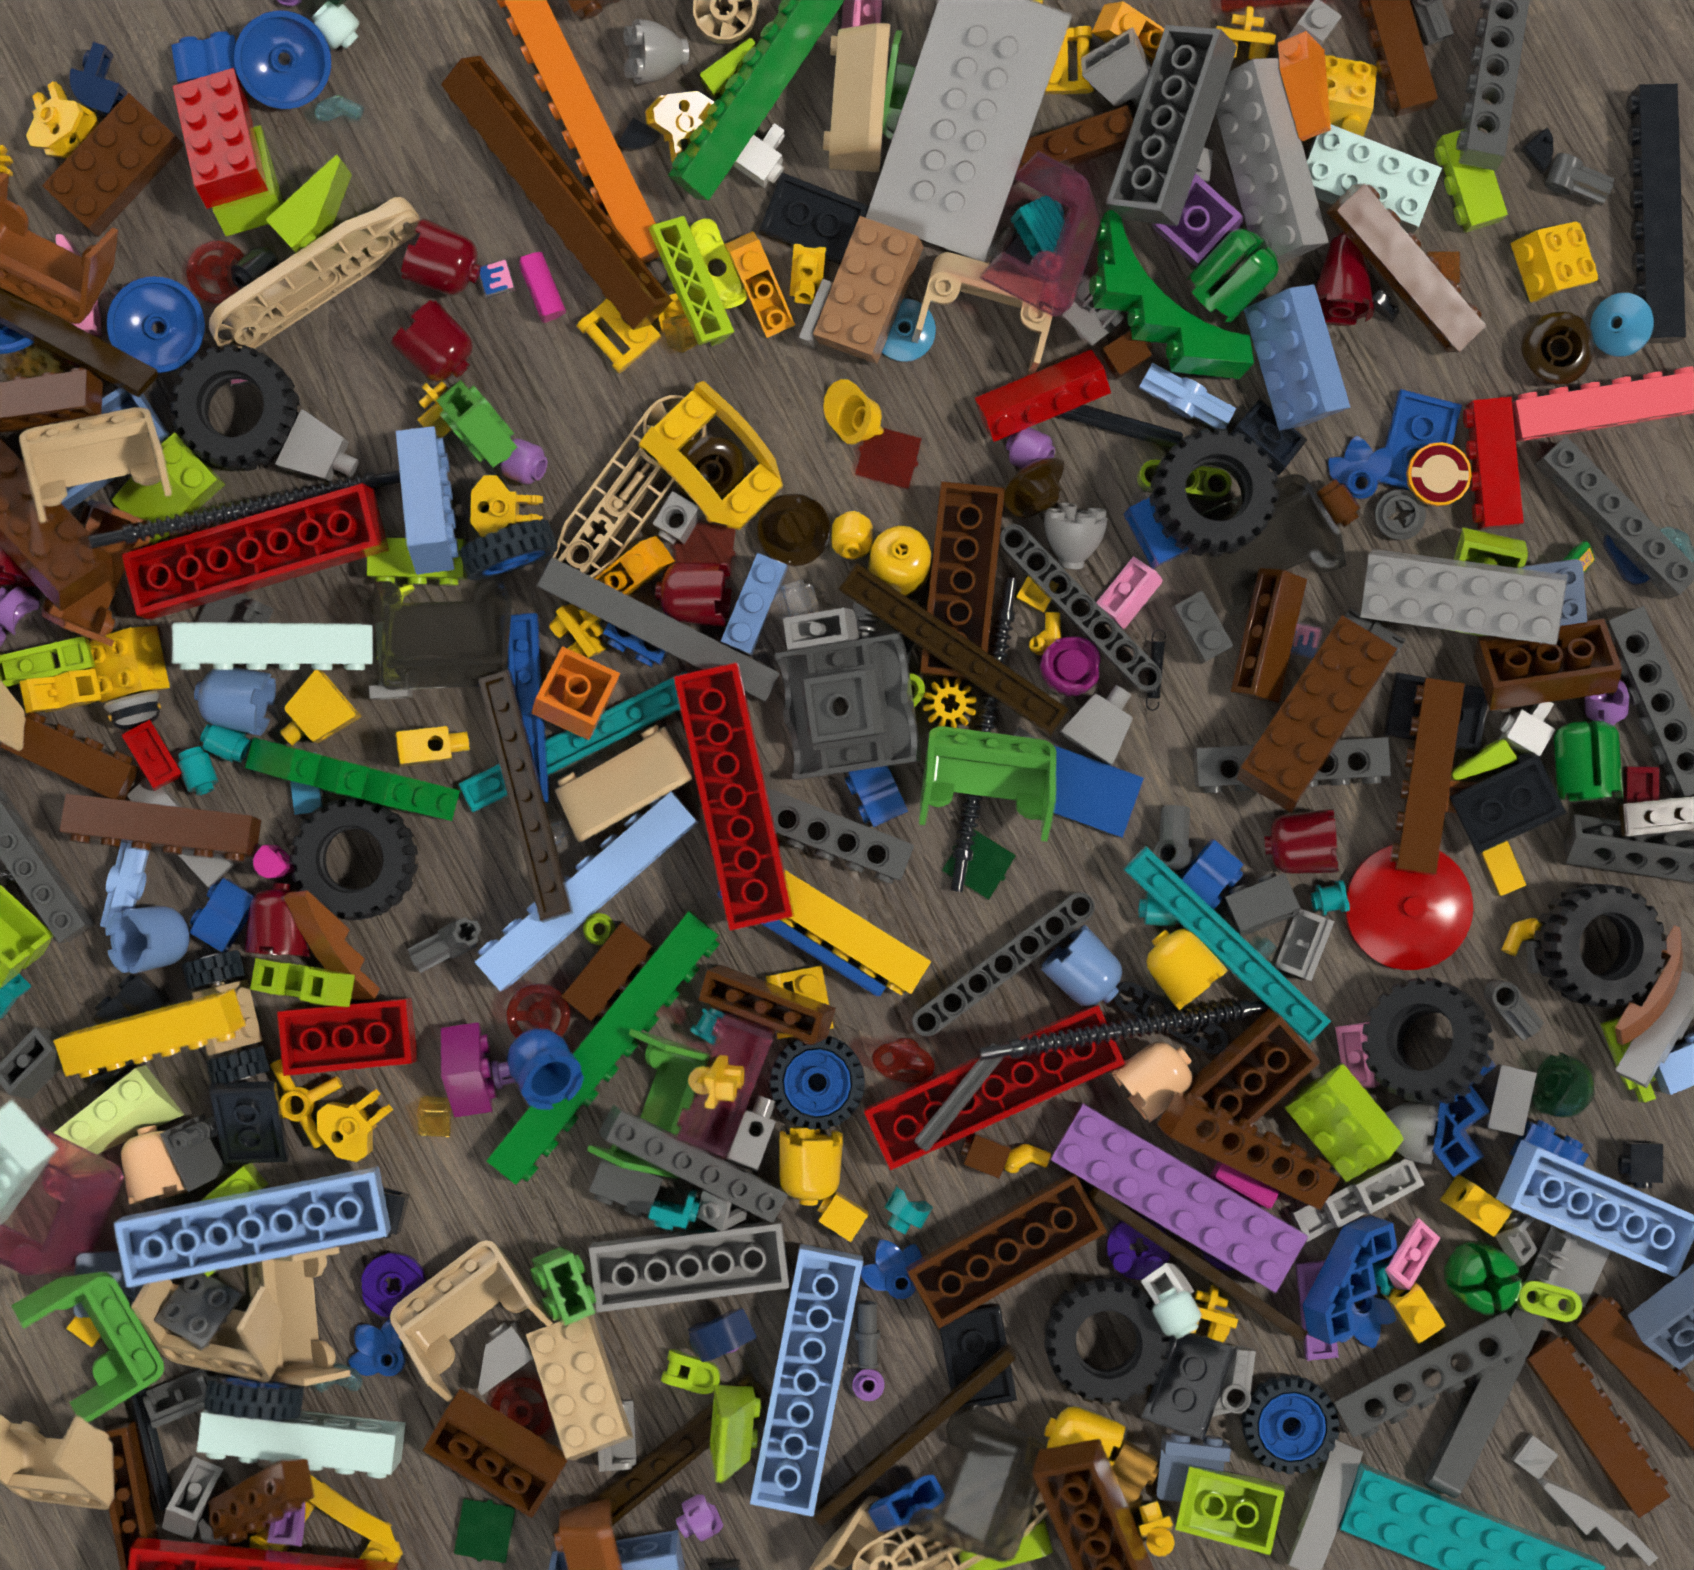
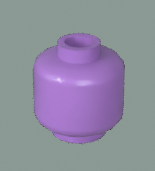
(1028, 447)
(525, 463)

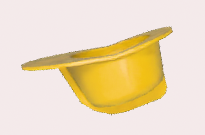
(851, 412)

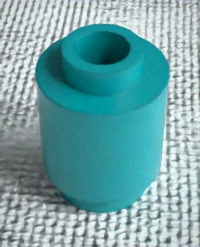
(225, 742)
(197, 771)
(1155, 913)

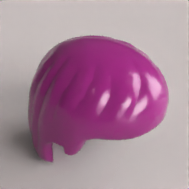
(1070, 666)

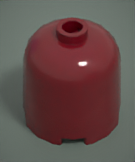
(441, 259)
(435, 343)
(696, 593)
(1304, 842)
(272, 926)

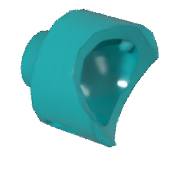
(906, 1212)

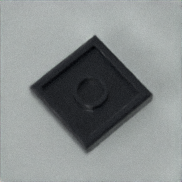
(1262, 427)

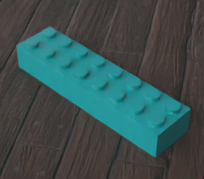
(1447, 1531)

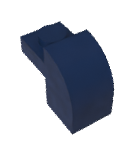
(92, 86)
(721, 1334)

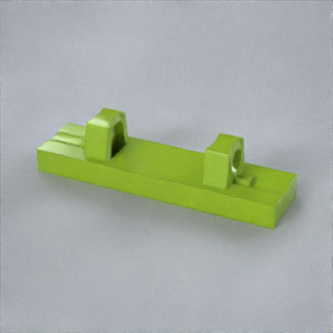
(39, 663)

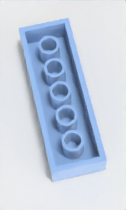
(1598, 1208)

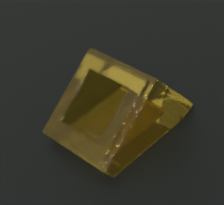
(679, 333)
(434, 1116)

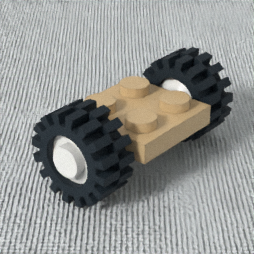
(237, 1064)

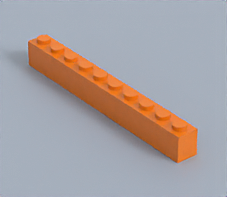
(583, 122)

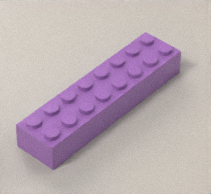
(1179, 1197)

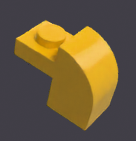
(61, 691)

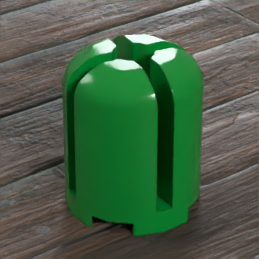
(1232, 274)
(1588, 761)
(1482, 1277)

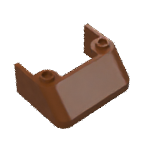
(47, 272)
(91, 613)
(588, 1537)

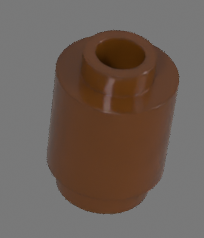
(1339, 503)

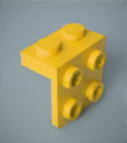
(1350, 93)
(1554, 260)
(131, 664)

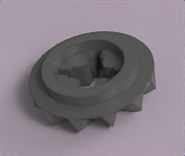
(1406, 502)

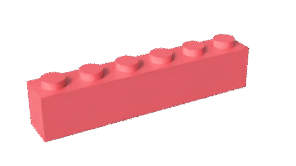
(1604, 406)

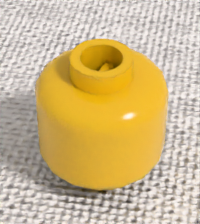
(852, 535)

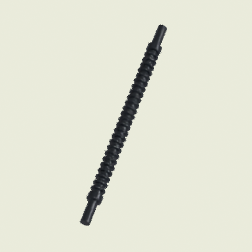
(130, 533)
(963, 852)
(1017, 1048)

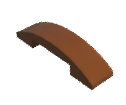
(1637, 1018)

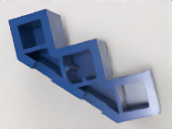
(1452, 1141)
(1347, 1277)

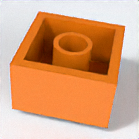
(575, 693)

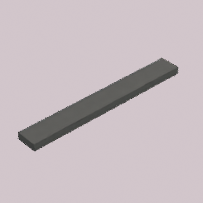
(652, 625)

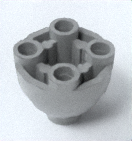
(652, 51)
(1074, 532)
(1418, 1129)

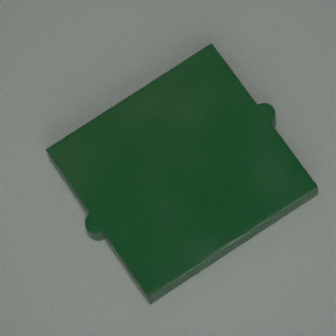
(987, 865)
(484, 1530)

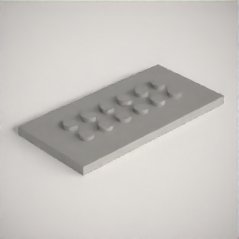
(968, 120)

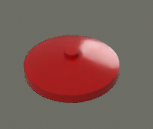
(1408, 916)

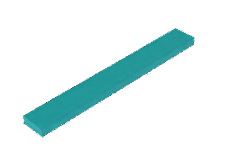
(568, 747)
(1227, 944)

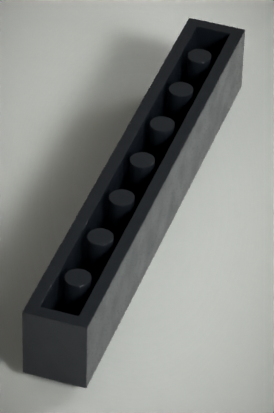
(1657, 207)

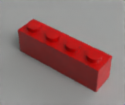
(1043, 395)
(1493, 463)

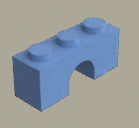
(754, 604)

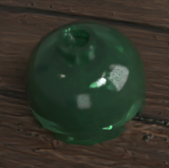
(1563, 1087)

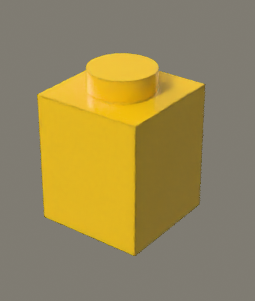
(842, 1215)

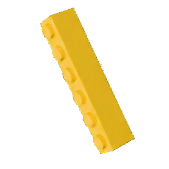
(854, 937)
(150, 1033)

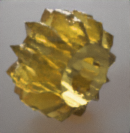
(38, 355)

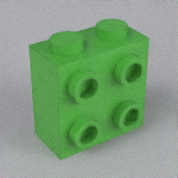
(477, 424)
(565, 1292)

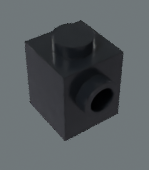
(1641, 1163)

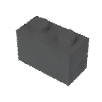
(1201, 627)
(1261, 904)
(30, 1064)
(625, 1186)

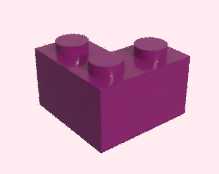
(466, 1069)

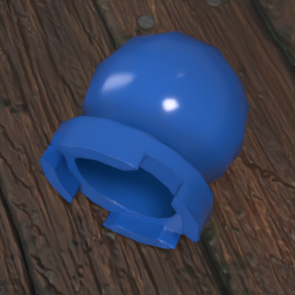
(544, 1068)

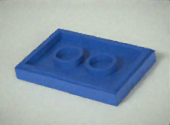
(1413, 425)
(1094, 792)

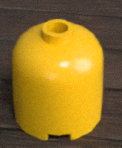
(902, 572)
(1183, 966)
(809, 1164)
(1081, 1425)

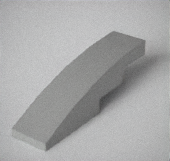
(206, 869)
(1657, 1041)
(1359, 1198)
(1325, 1507)
(1589, 1515)

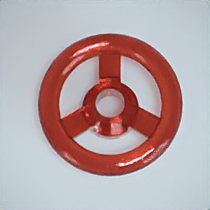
(207, 266)
(514, 1015)
(905, 1057)
(539, 1407)

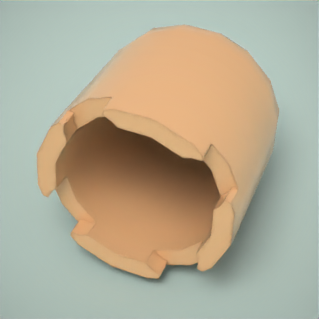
(1154, 1077)
(149, 1167)

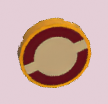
(1438, 474)

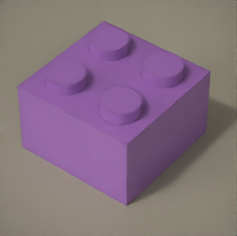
(1203, 223)

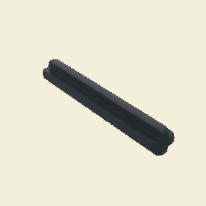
(1124, 425)
(151, 1452)

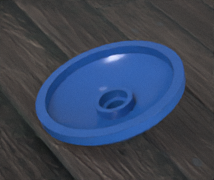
(259, 64)
(150, 302)

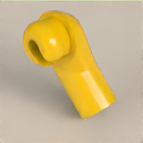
(1049, 635)
(1519, 932)
(1025, 1154)

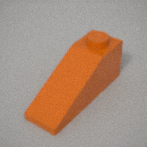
(1305, 83)

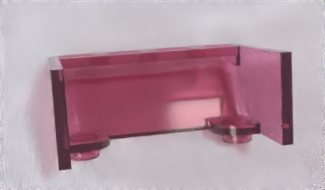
(1052, 277)
(745, 1046)
(86, 1191)

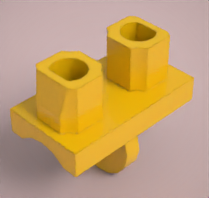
(1258, 40)
(806, 273)
(432, 415)
(582, 626)
(719, 1081)
(1219, 1320)
(1156, 1530)

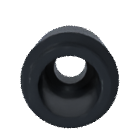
(253, 266)

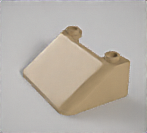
(623, 783)

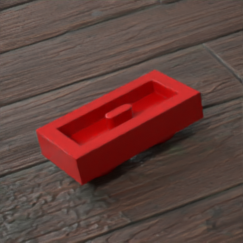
(151, 755)

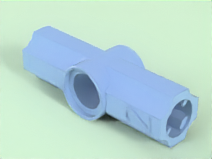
(1187, 397)
(125, 881)

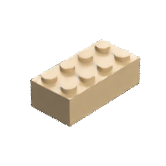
(579, 1387)

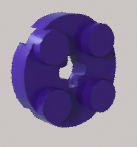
(1124, 1258)
(390, 1265)

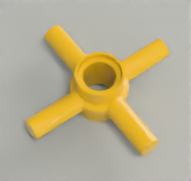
(309, 1098)

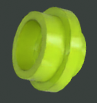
(588, 928)

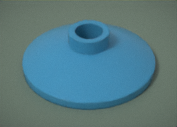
(1635, 327)
(899, 344)

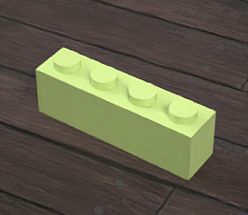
(120, 1111)

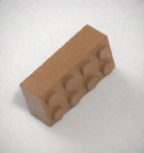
(868, 289)

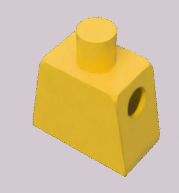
(318, 710)
(414, 748)
(1476, 1205)
(1415, 1313)

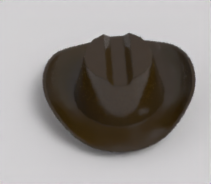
(1558, 347)
(717, 462)
(1034, 487)
(794, 529)

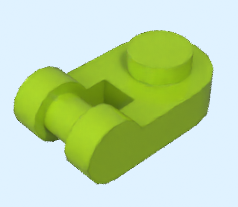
(702, 1375)

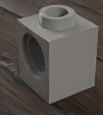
(677, 505)

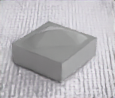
(1534, 1456)

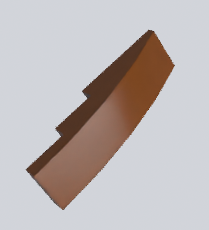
(327, 941)

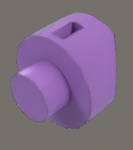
(14, 606)
(1608, 707)
(699, 1518)

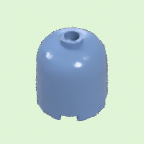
(236, 699)
(147, 938)
(1084, 969)

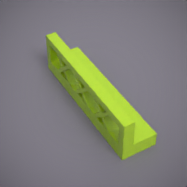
(696, 279)

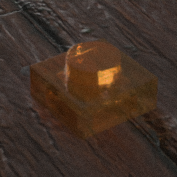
(1449, 263)

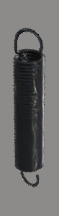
(1157, 657)

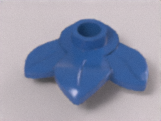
(1361, 463)
(890, 1267)
(1369, 1319)
(373, 1348)

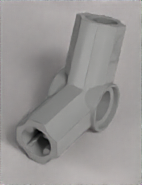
(1238, 1377)

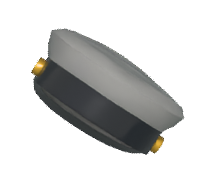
(133, 709)

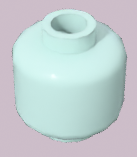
(337, 25)
(1176, 1313)

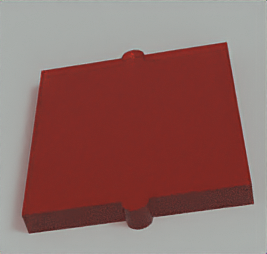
(889, 458)
(707, 544)

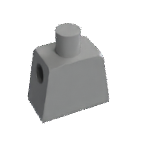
(1118, 69)
(315, 450)
(1100, 725)
(747, 1149)

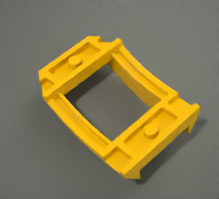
(686, 421)
(382, 1543)

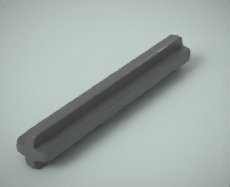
(955, 1102)

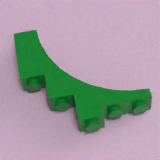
(1154, 317)
(352, 779)

